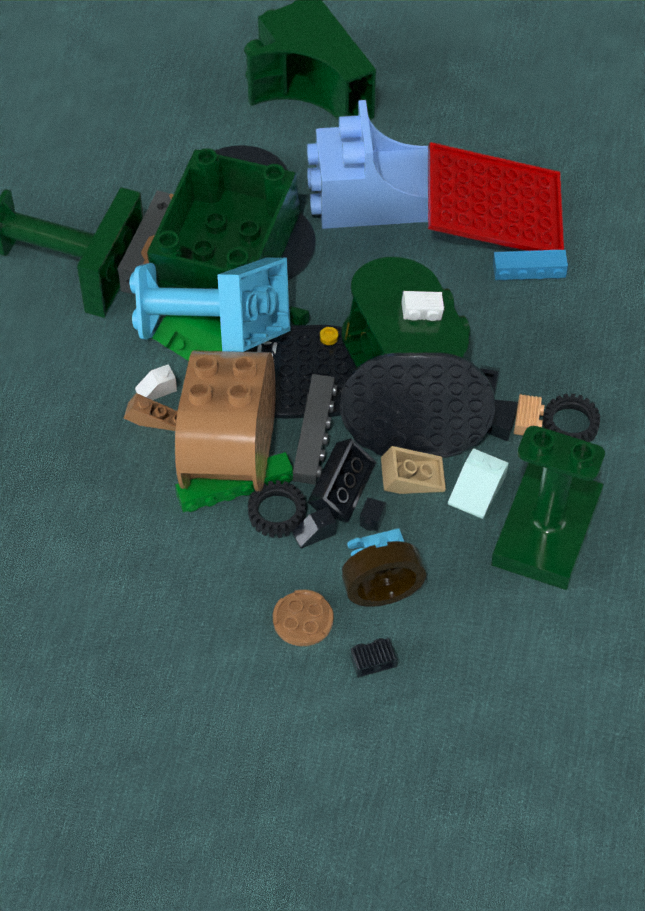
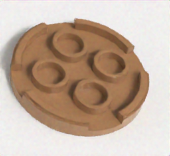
(303, 618)

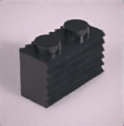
(373, 657)

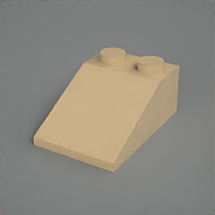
(412, 471)

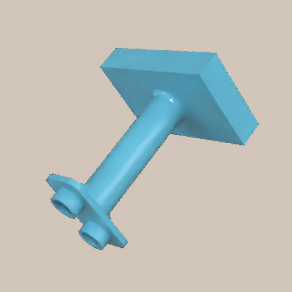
(248, 301)

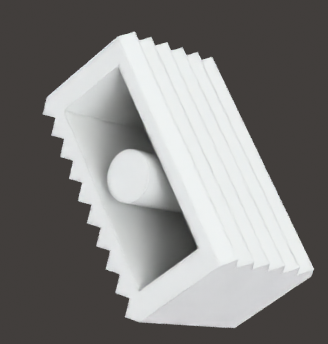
(422, 305)

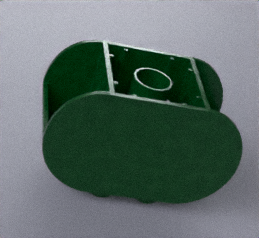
(377, 314)

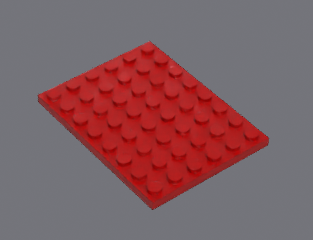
(494, 199)

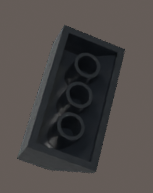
(342, 480)

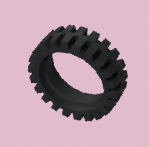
(576, 404)
(276, 527)

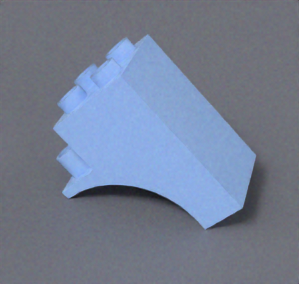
(366, 176)

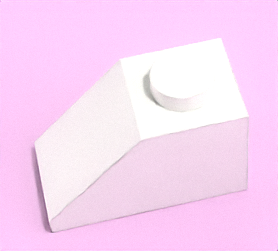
(157, 383)

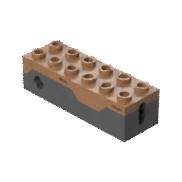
(137, 250)

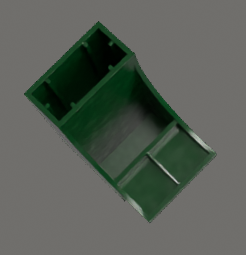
(308, 59)

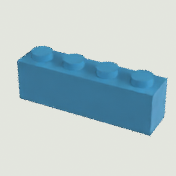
(530, 264)

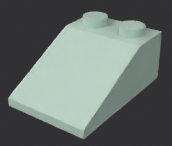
(478, 483)

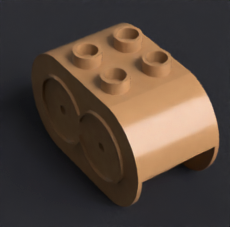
(225, 417)

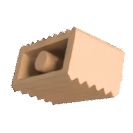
(528, 413)

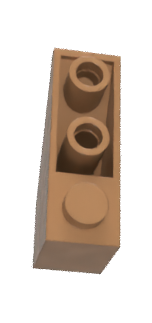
(150, 413)

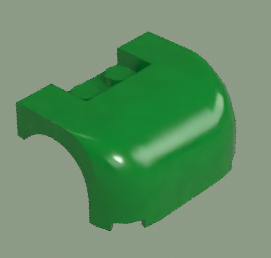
(190, 333)

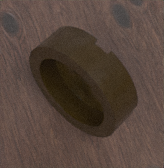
(383, 574)

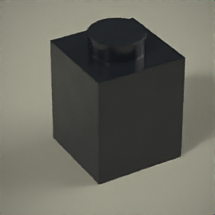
(372, 514)

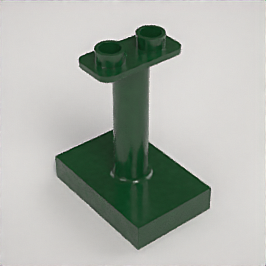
(98, 252)
(550, 507)

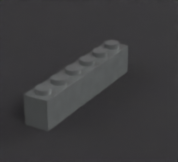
(313, 429)

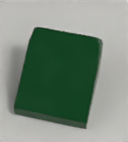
(298, 316)

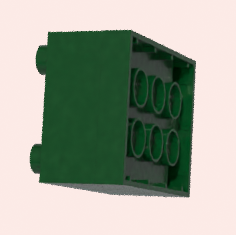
(223, 219)

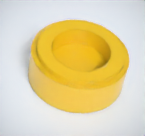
(329, 335)

